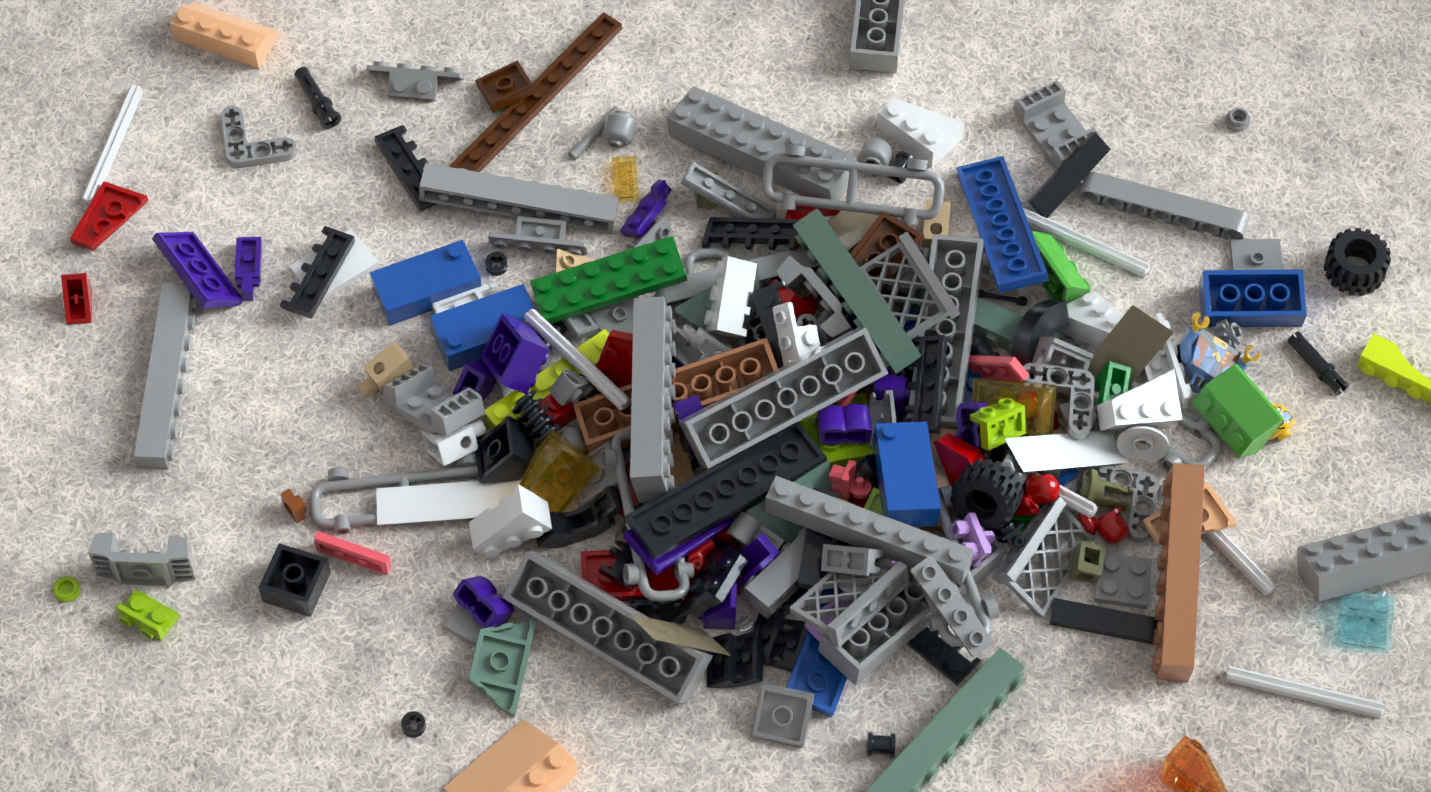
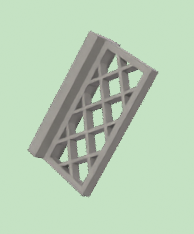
(924, 273)
(1034, 536)
(865, 603)

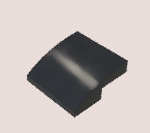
(780, 640)
(742, 666)

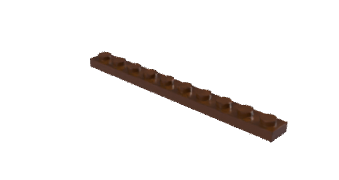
(547, 86)

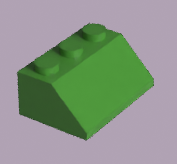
(1062, 274)
(1238, 411)

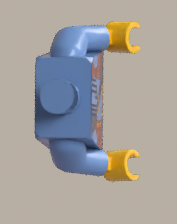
(1208, 356)

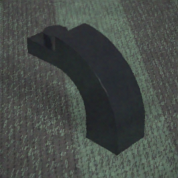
(1038, 321)
(583, 522)

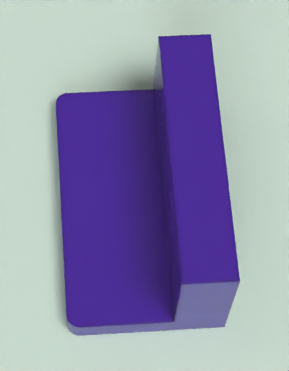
(758, 554)

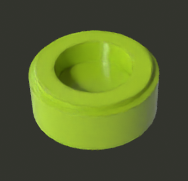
(66, 589)

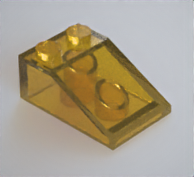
(1037, 398)
(558, 471)

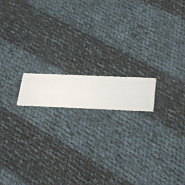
(1063, 451)
(439, 501)

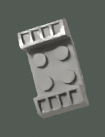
(1051, 122)
(798, 276)
(430, 406)
(142, 568)

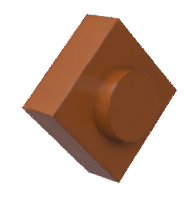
(293, 505)

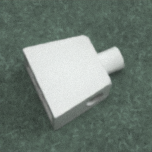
(456, 445)

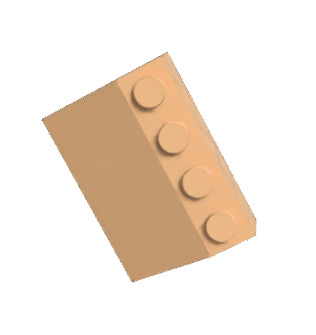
(518, 763)

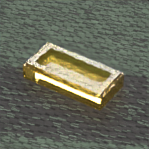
(625, 178)

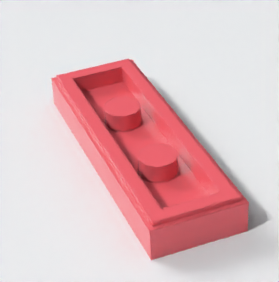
(998, 367)
(352, 553)

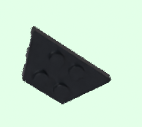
(713, 581)

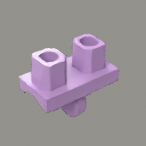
(973, 537)

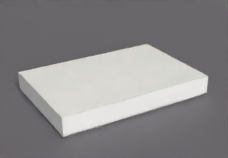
(357, 264)

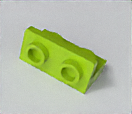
(999, 422)
(147, 615)

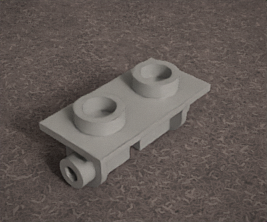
(658, 230)
(685, 354)

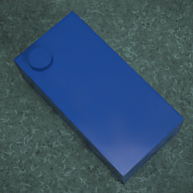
(418, 282)
(1253, 297)
(466, 328)
(906, 473)

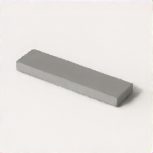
(725, 194)

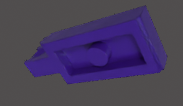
(647, 211)
(248, 265)

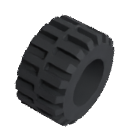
(1355, 277)
(994, 480)

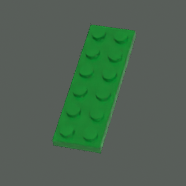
(608, 280)

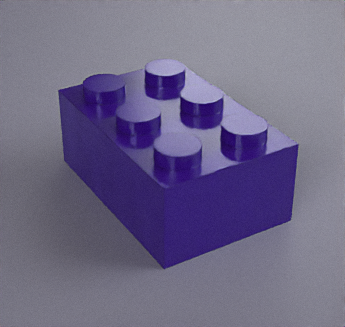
(514, 353)

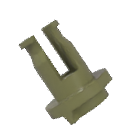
(1093, 490)

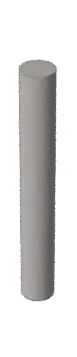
(591, 136)

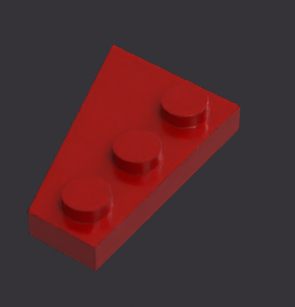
(106, 214)
(616, 358)

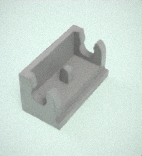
(1060, 353)
(881, 411)
(850, 559)

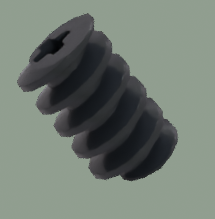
(534, 417)

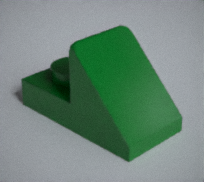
(1112, 381)

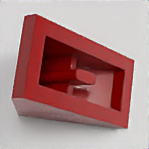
(77, 298)

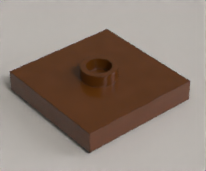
(505, 86)

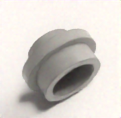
(1238, 113)

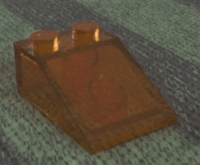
(1190, 769)

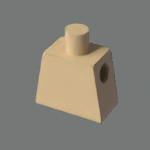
(937, 225)
(384, 368)

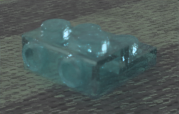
(1365, 620)

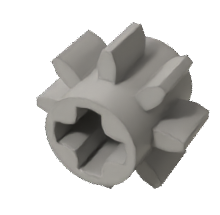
(1228, 332)

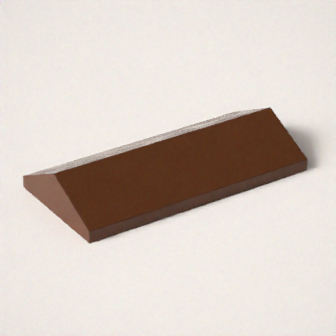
(879, 238)

